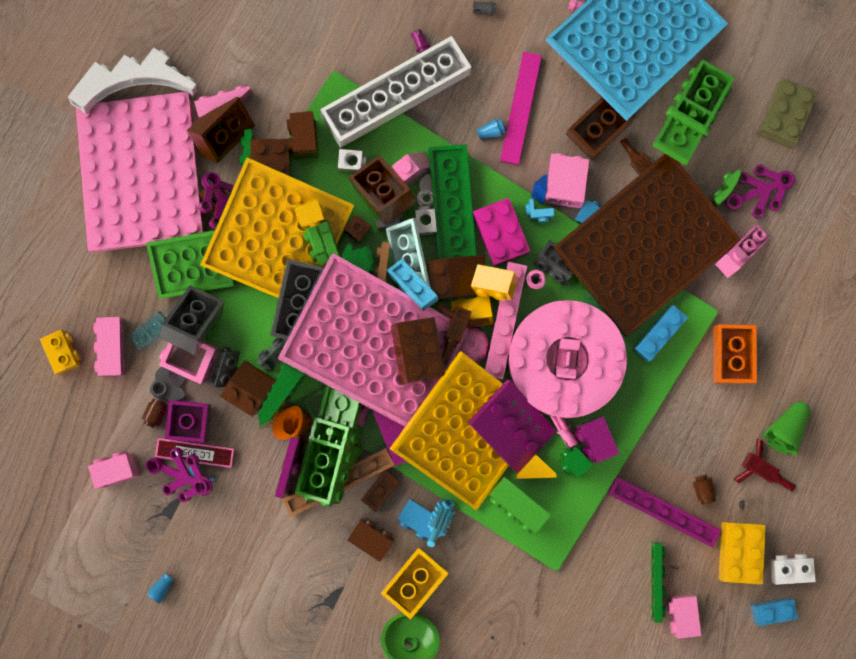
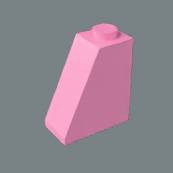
(412, 167)

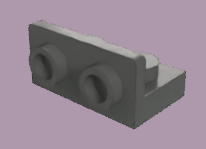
(552, 264)

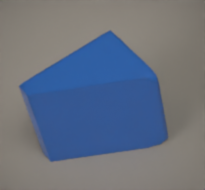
(540, 189)

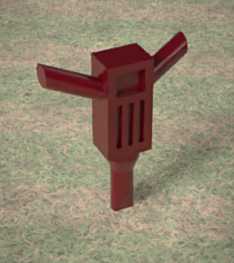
(761, 468)

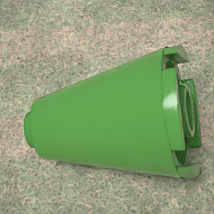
(789, 429)

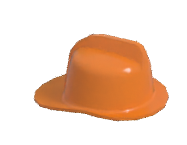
(291, 423)

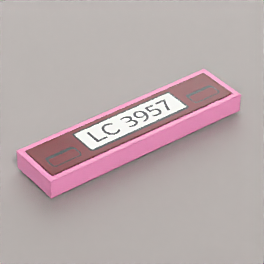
(207, 453)

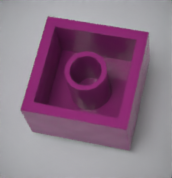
(188, 421)

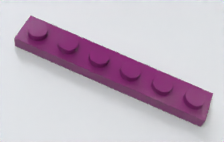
(664, 512)

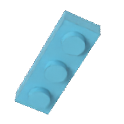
(412, 285)

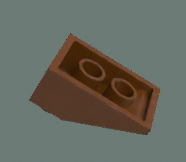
(220, 129)
(453, 275)

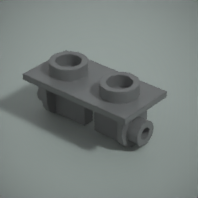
(268, 357)
(225, 371)

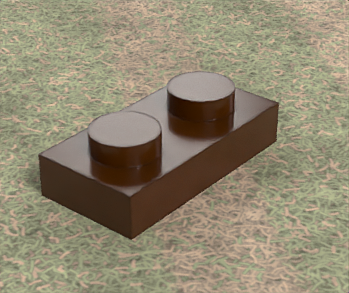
(380, 490)

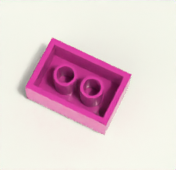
(501, 232)

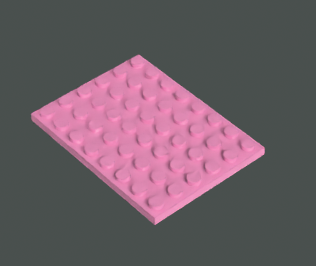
(138, 171)
(349, 340)

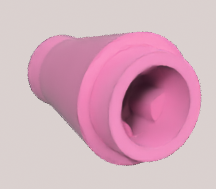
(539, 275)

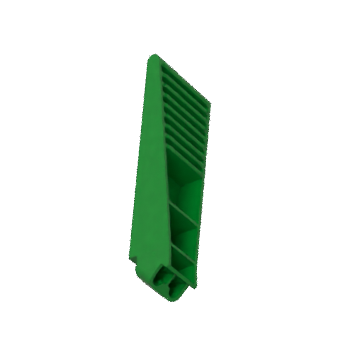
(290, 377)

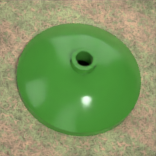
(417, 632)

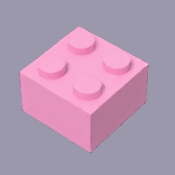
(114, 470)

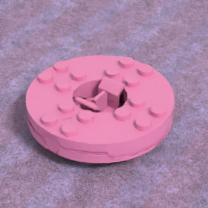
(567, 359)

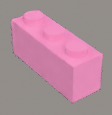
(109, 346)

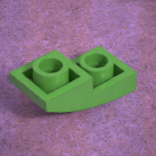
(728, 185)

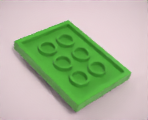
(177, 265)

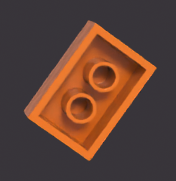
(734, 354)

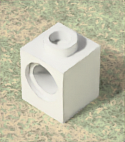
(345, 155)
(429, 229)

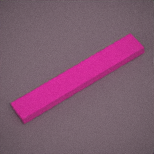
(520, 108)

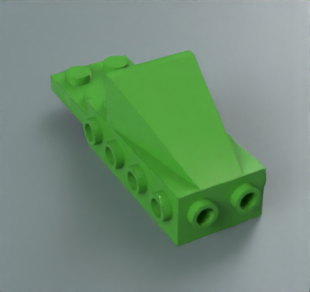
(694, 111)
(330, 449)

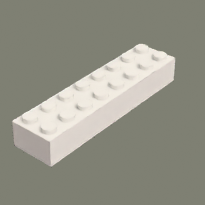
(395, 91)

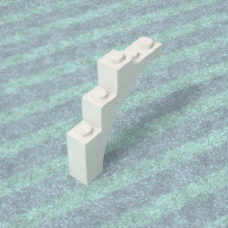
(101, 81)

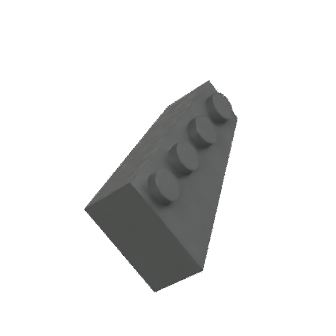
(295, 289)

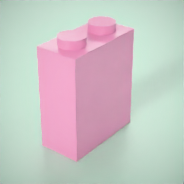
(566, 180)

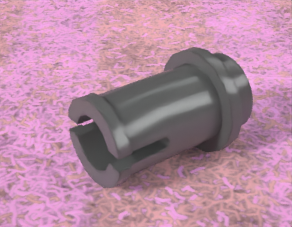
(484, 7)

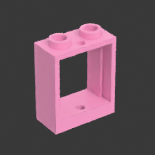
(204, 369)

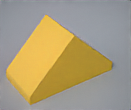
(536, 469)

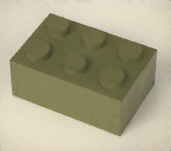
(787, 113)

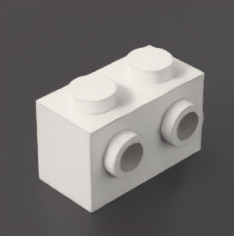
(792, 570)

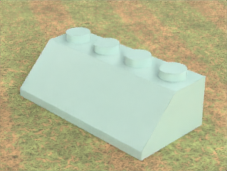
(406, 245)

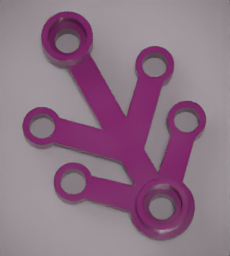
(216, 189)
(763, 189)
(182, 475)

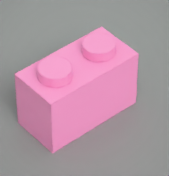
(684, 616)

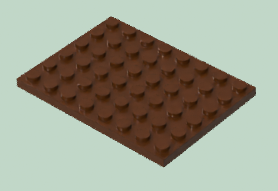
(646, 243)

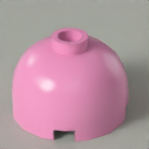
(475, 345)

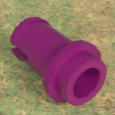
(419, 41)

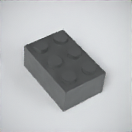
(191, 319)

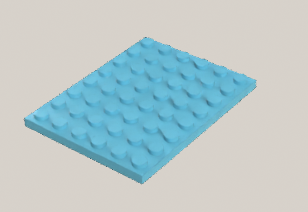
(634, 45)

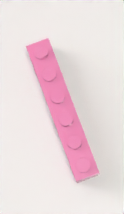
(504, 326)

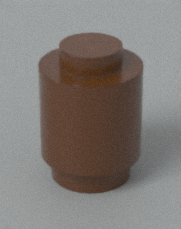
(154, 413)
(704, 489)

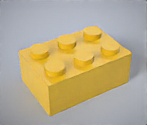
(742, 552)
(415, 583)

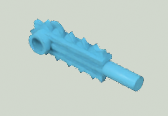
(440, 520)

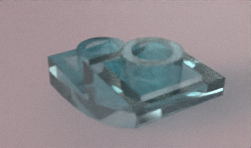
(147, 332)

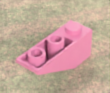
(206, 104)
(742, 251)

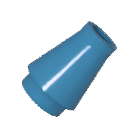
(492, 129)
(160, 588)

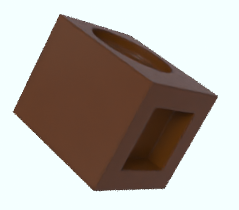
(358, 229)

